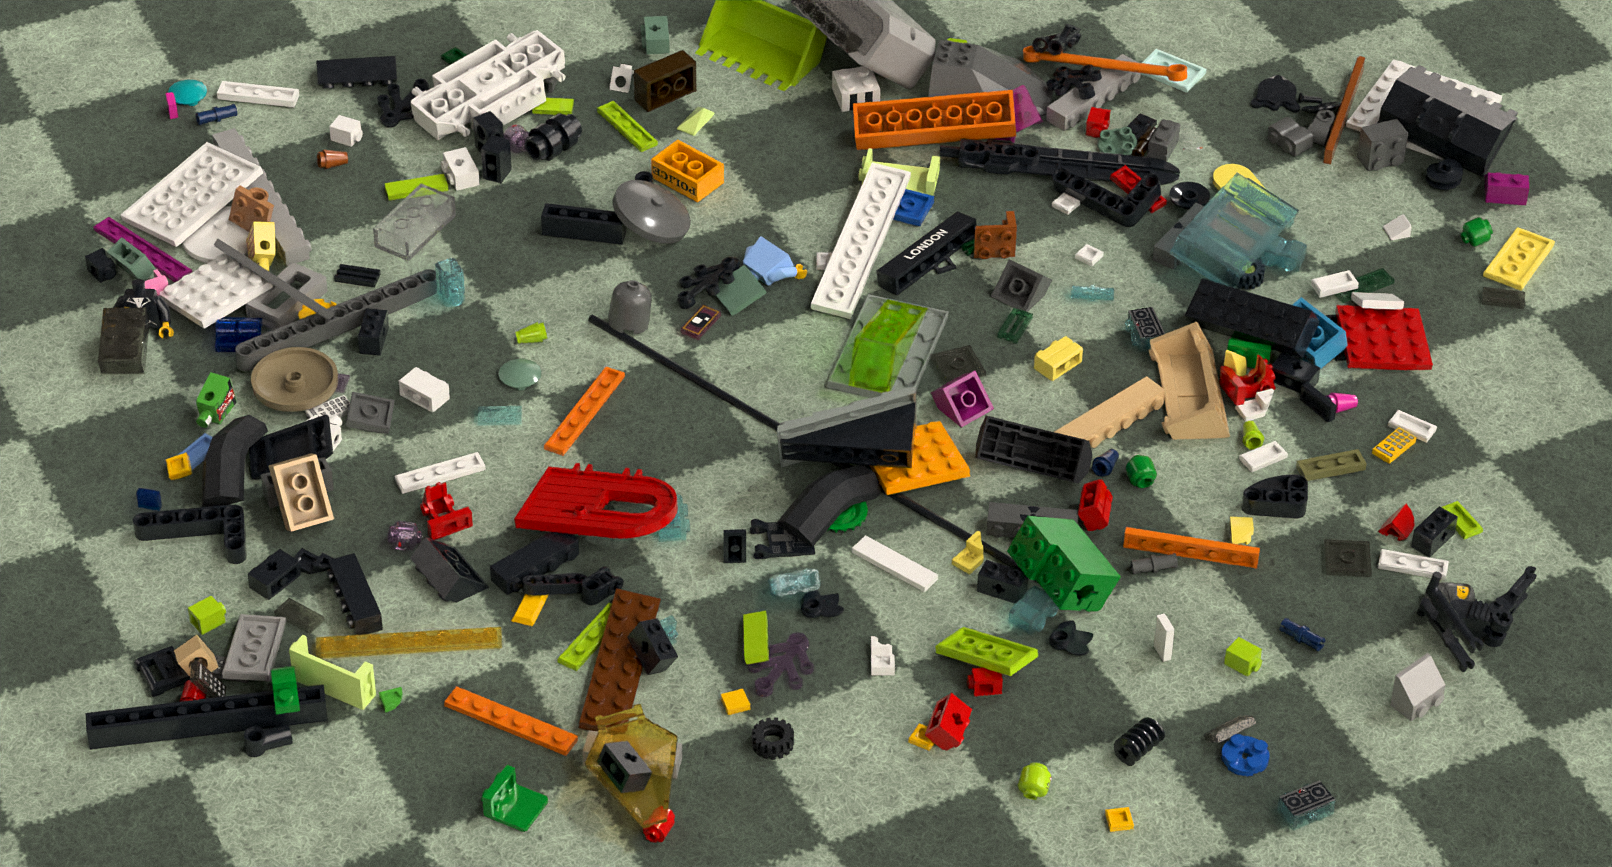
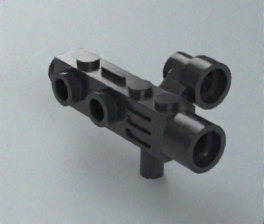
(1058, 42)

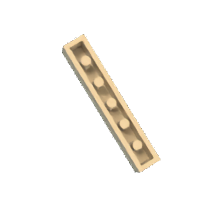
(1116, 412)

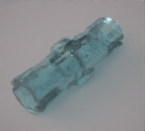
(1078, 292)

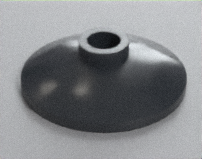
(1322, 106)
(1188, 193)

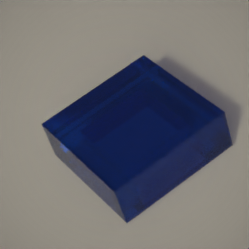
(149, 499)

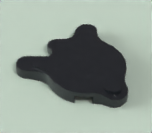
(1276, 93)

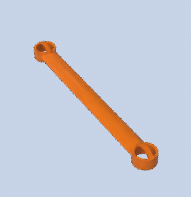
(1174, 72)

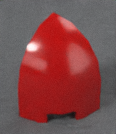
(1399, 523)

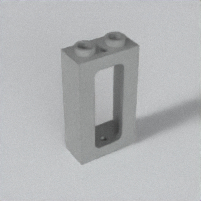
(314, 287)

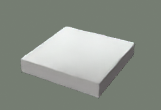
(1377, 300)

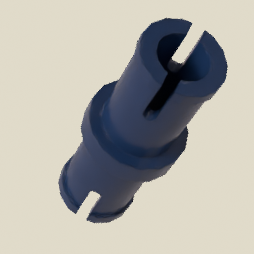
(216, 114)
(1302, 634)

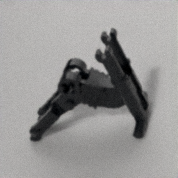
(1473, 618)

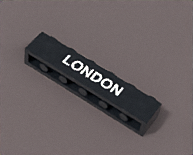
(926, 253)

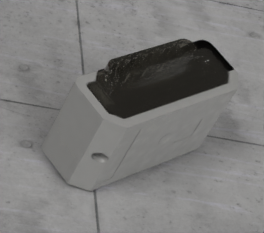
(875, 36)

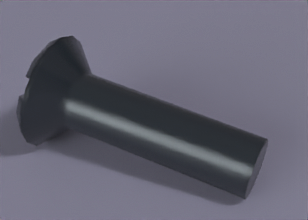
(1301, 98)

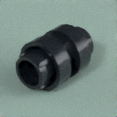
(553, 136)

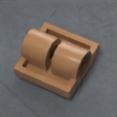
(250, 207)

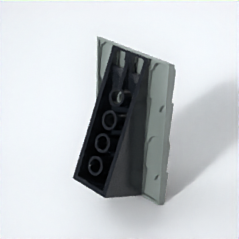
(863, 433)

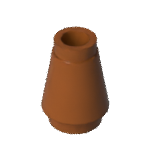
(329, 158)

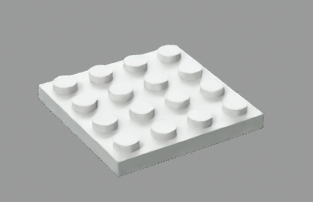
(214, 290)

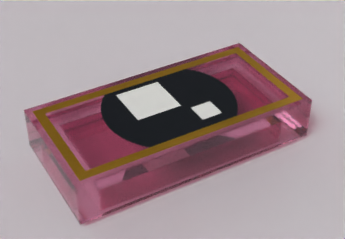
(700, 322)

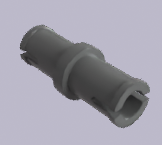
(1154, 563)

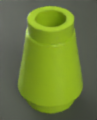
(533, 333)
(1250, 431)

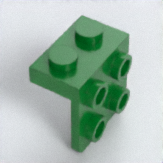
(1249, 350)
(512, 803)

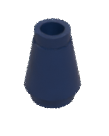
(1105, 463)

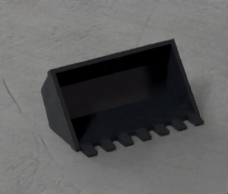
(1448, 119)

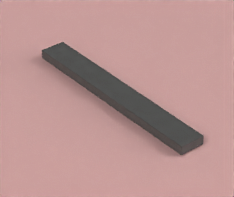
(270, 277)

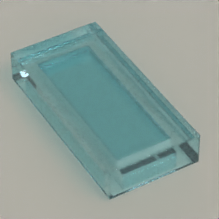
(500, 415)

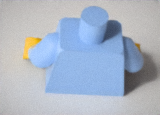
(770, 263)

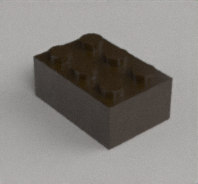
(665, 80)

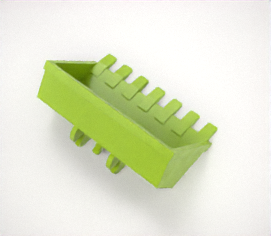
(763, 40)

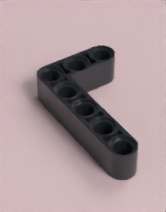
(1122, 210)
(197, 522)

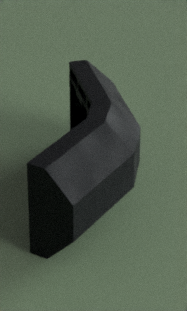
(1033, 449)
(226, 461)
(826, 499)

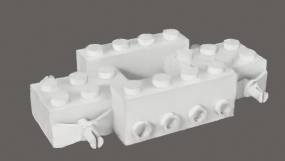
(492, 80)

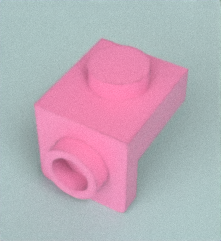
(158, 283)

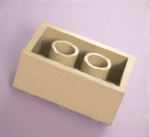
(301, 492)

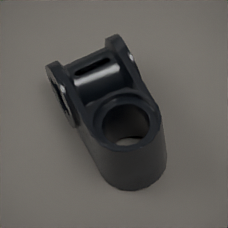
(600, 586)

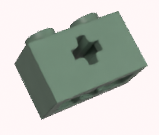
(655, 35)
(131, 259)

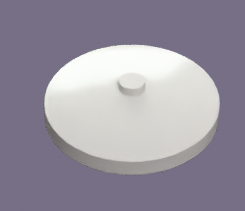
(201, 242)

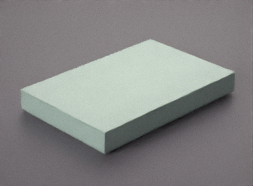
(1162, 58)

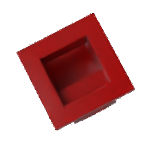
(1097, 121)
(985, 682)

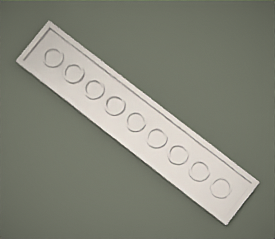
(860, 241)

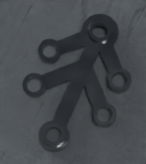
(1070, 77)
(392, 118)
(710, 281)

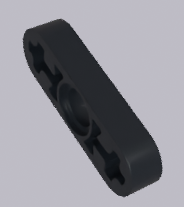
(553, 584)

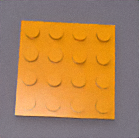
(933, 462)

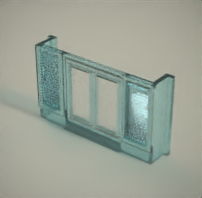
(1233, 230)

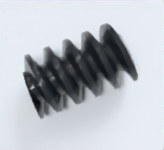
(1138, 740)

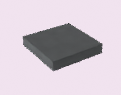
(370, 413)

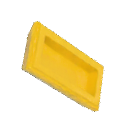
(529, 609)

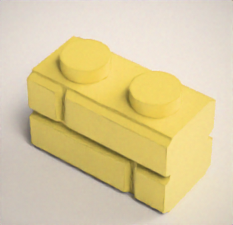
(1058, 358)

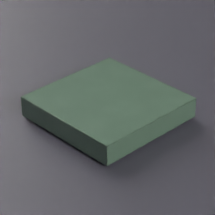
(741, 291)

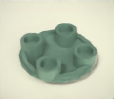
(1117, 141)
(520, 373)

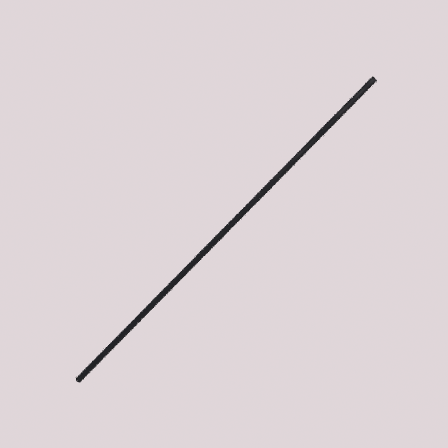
(774, 425)

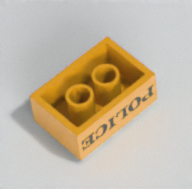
(687, 170)

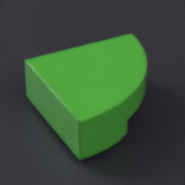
(391, 698)

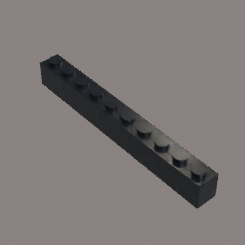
(200, 718)

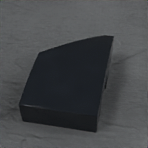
(312, 563)

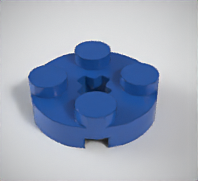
(1242, 744)

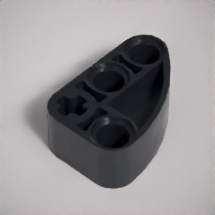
(1277, 497)

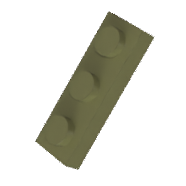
(1331, 465)

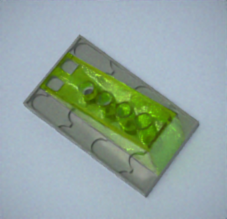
(884, 347)

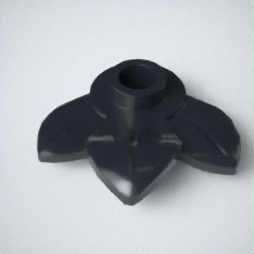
(821, 605)
(1070, 639)

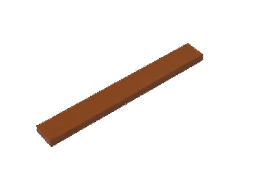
(1344, 110)

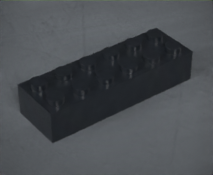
(1252, 318)

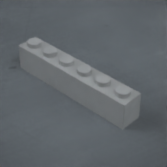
(1070, 108)

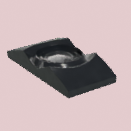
(289, 443)

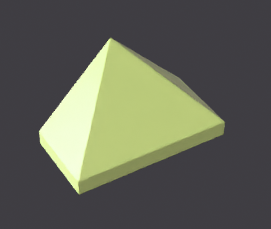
(695, 121)

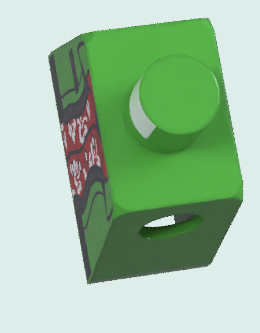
(215, 400)

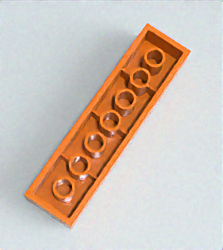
(934, 119)

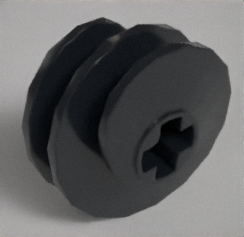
(1444, 175)

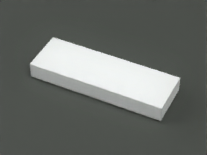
(1412, 564)

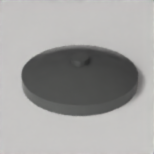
(651, 211)

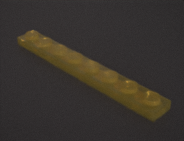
(408, 642)

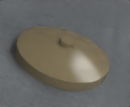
(294, 379)

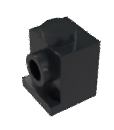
(100, 265)

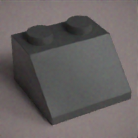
(1020, 286)

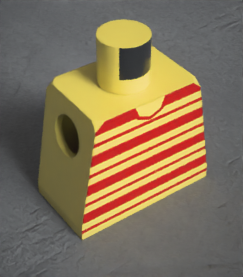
(261, 243)

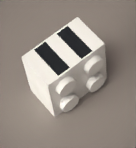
(854, 86)

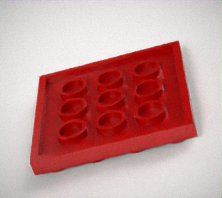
(1384, 338)

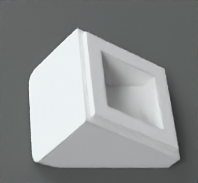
(1398, 228)

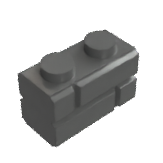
(1164, 140)

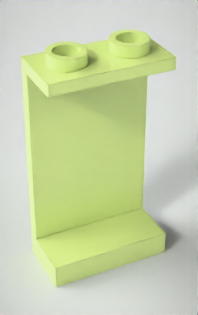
(921, 178)
(349, 687)

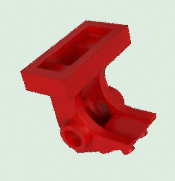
(1246, 386)
(438, 501)

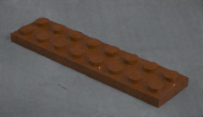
(617, 665)

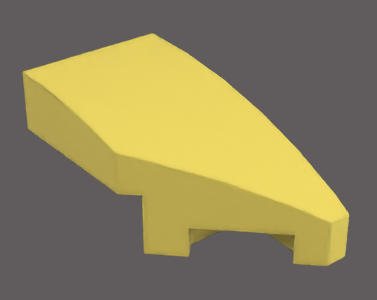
(1236, 362)

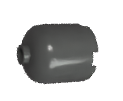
(630, 307)

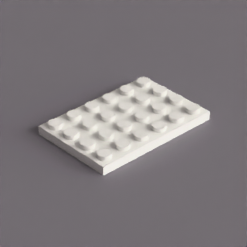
(191, 194)

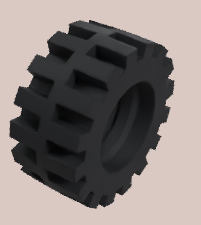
(776, 728)

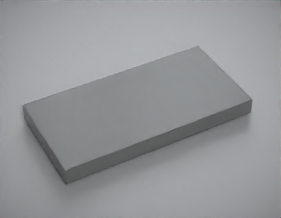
(254, 647)

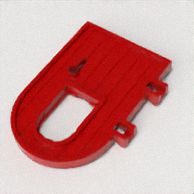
(574, 501)

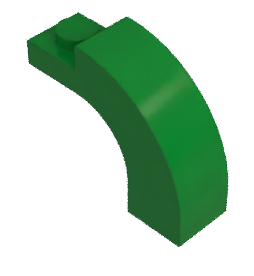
(285, 690)

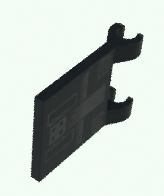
(779, 541)

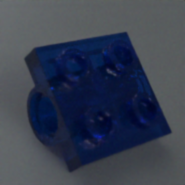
(235, 330)

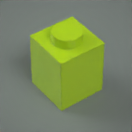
(207, 614)
(1243, 657)

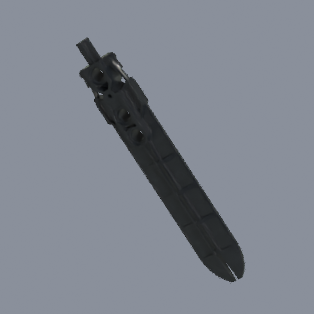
(1006, 157)

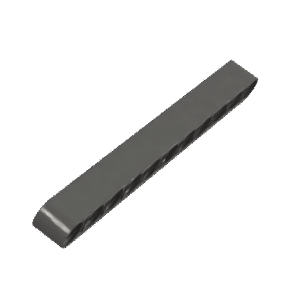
(345, 318)

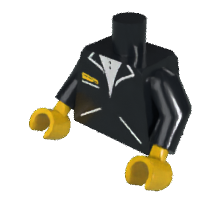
(156, 307)

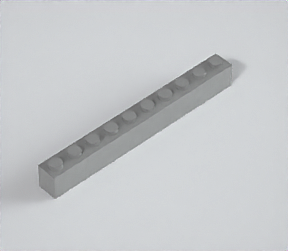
(288, 238)

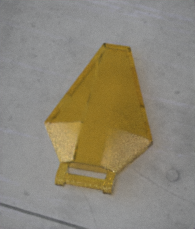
(655, 747)

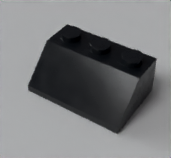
(447, 571)

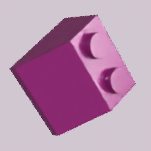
(1506, 188)
(963, 399)

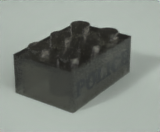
(123, 341)

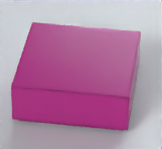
(171, 105)

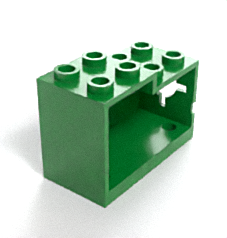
(1063, 561)

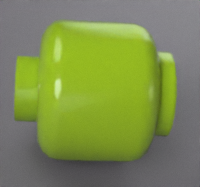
(1034, 781)

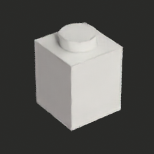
(345, 130)

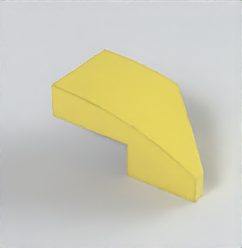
(1241, 529)
(971, 556)

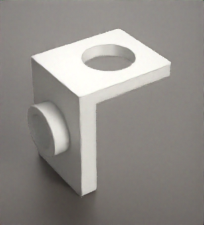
(625, 71)

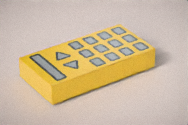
(1394, 445)

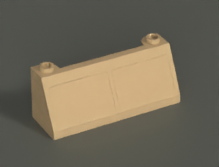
(1190, 385)

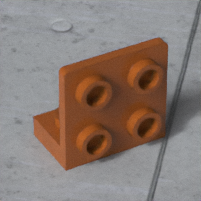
(996, 240)

